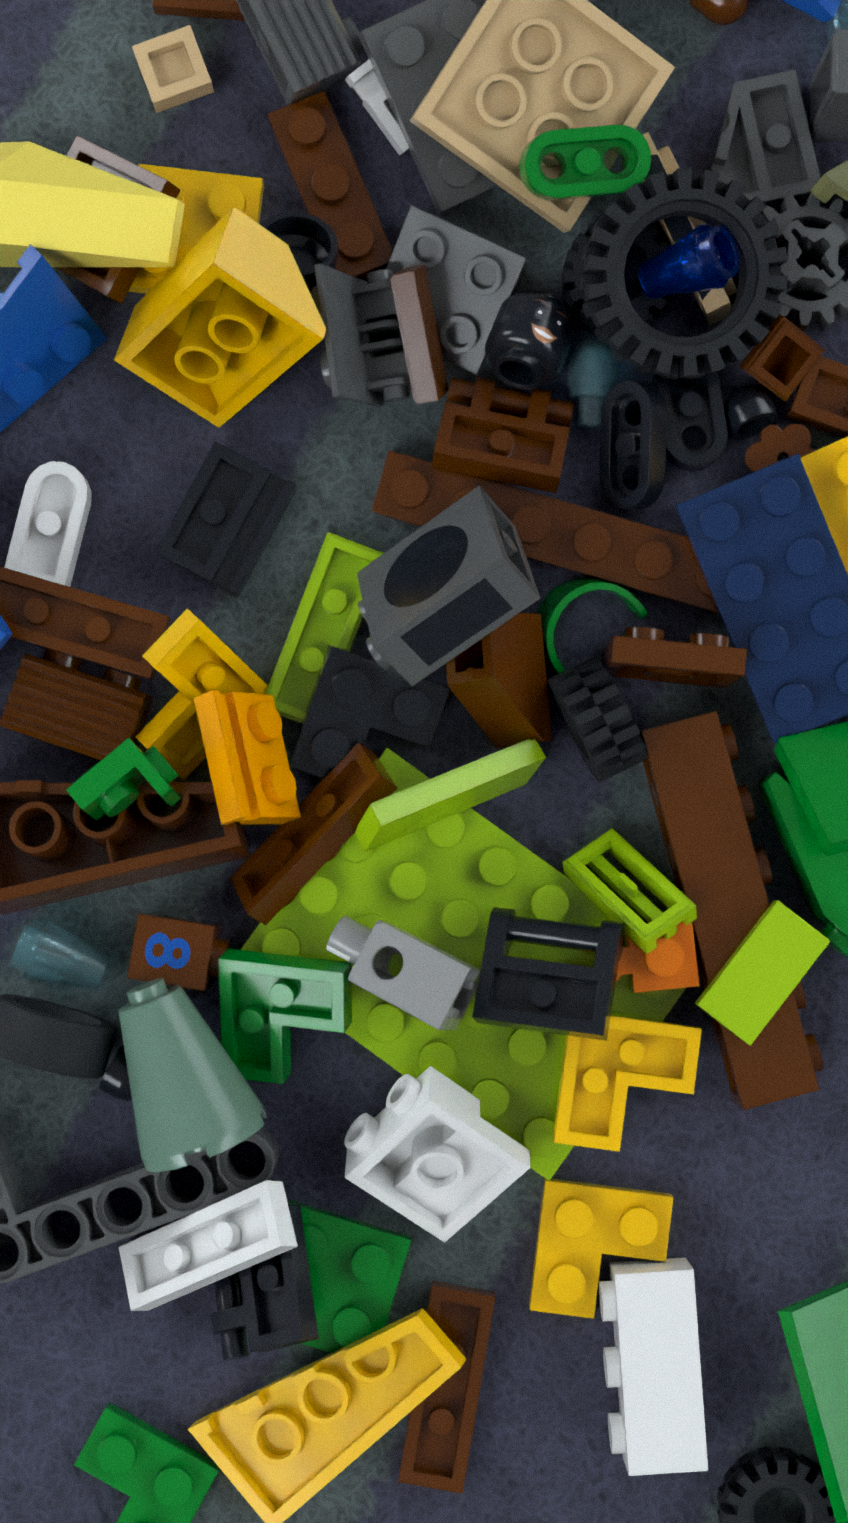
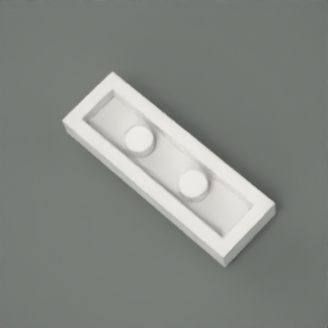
(207, 1246)

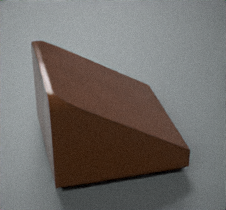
(782, 358)

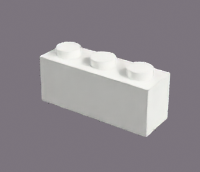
(654, 1367)

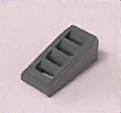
(830, 92)

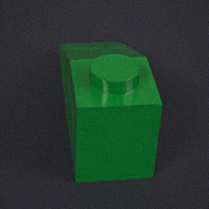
(819, 876)

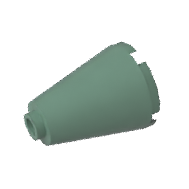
(181, 1080)

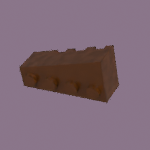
(63, 853)

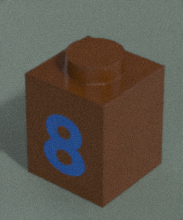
(176, 950)

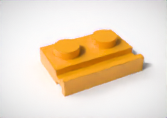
(247, 758)

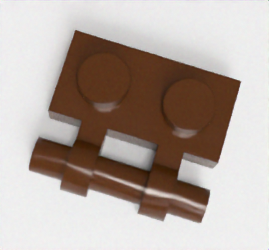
(499, 444)

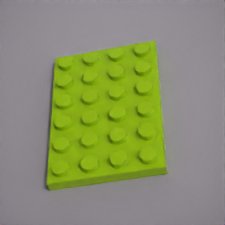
(443, 891)

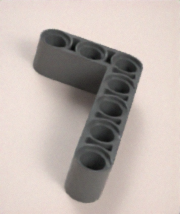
(93, 1205)

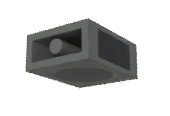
(445, 587)

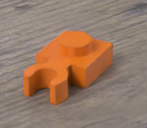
(666, 967)

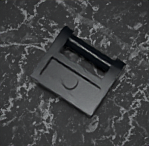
(547, 993)

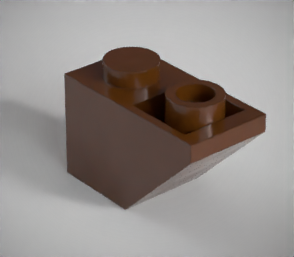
(505, 682)

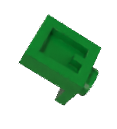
(113, 781)

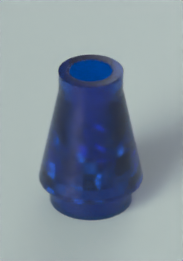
(692, 264)

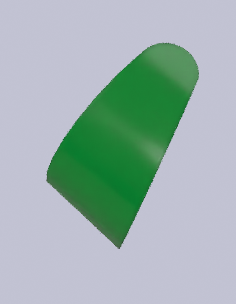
(561, 596)

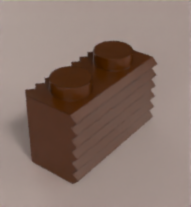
(75, 708)

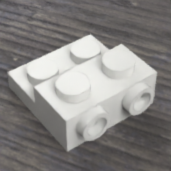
(432, 1154)

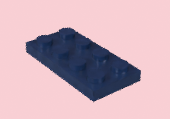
(777, 592)

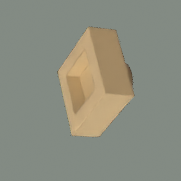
(173, 68)

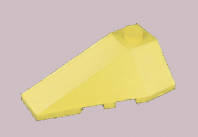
(81, 213)

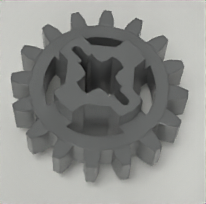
(823, 243)

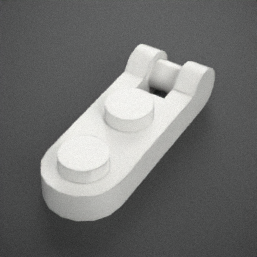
(50, 523)

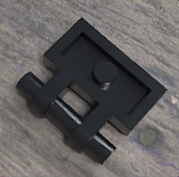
(276, 1302)

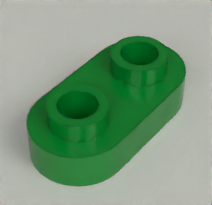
(582, 162)

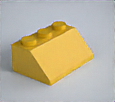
(223, 321)

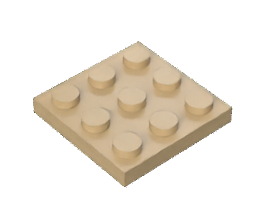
(533, 72)

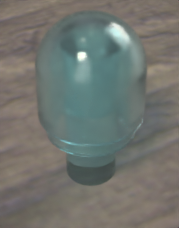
(590, 377)

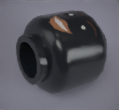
(530, 340)

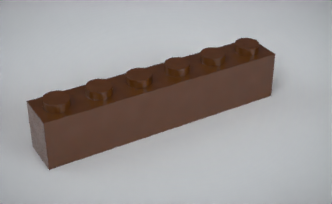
(723, 874)

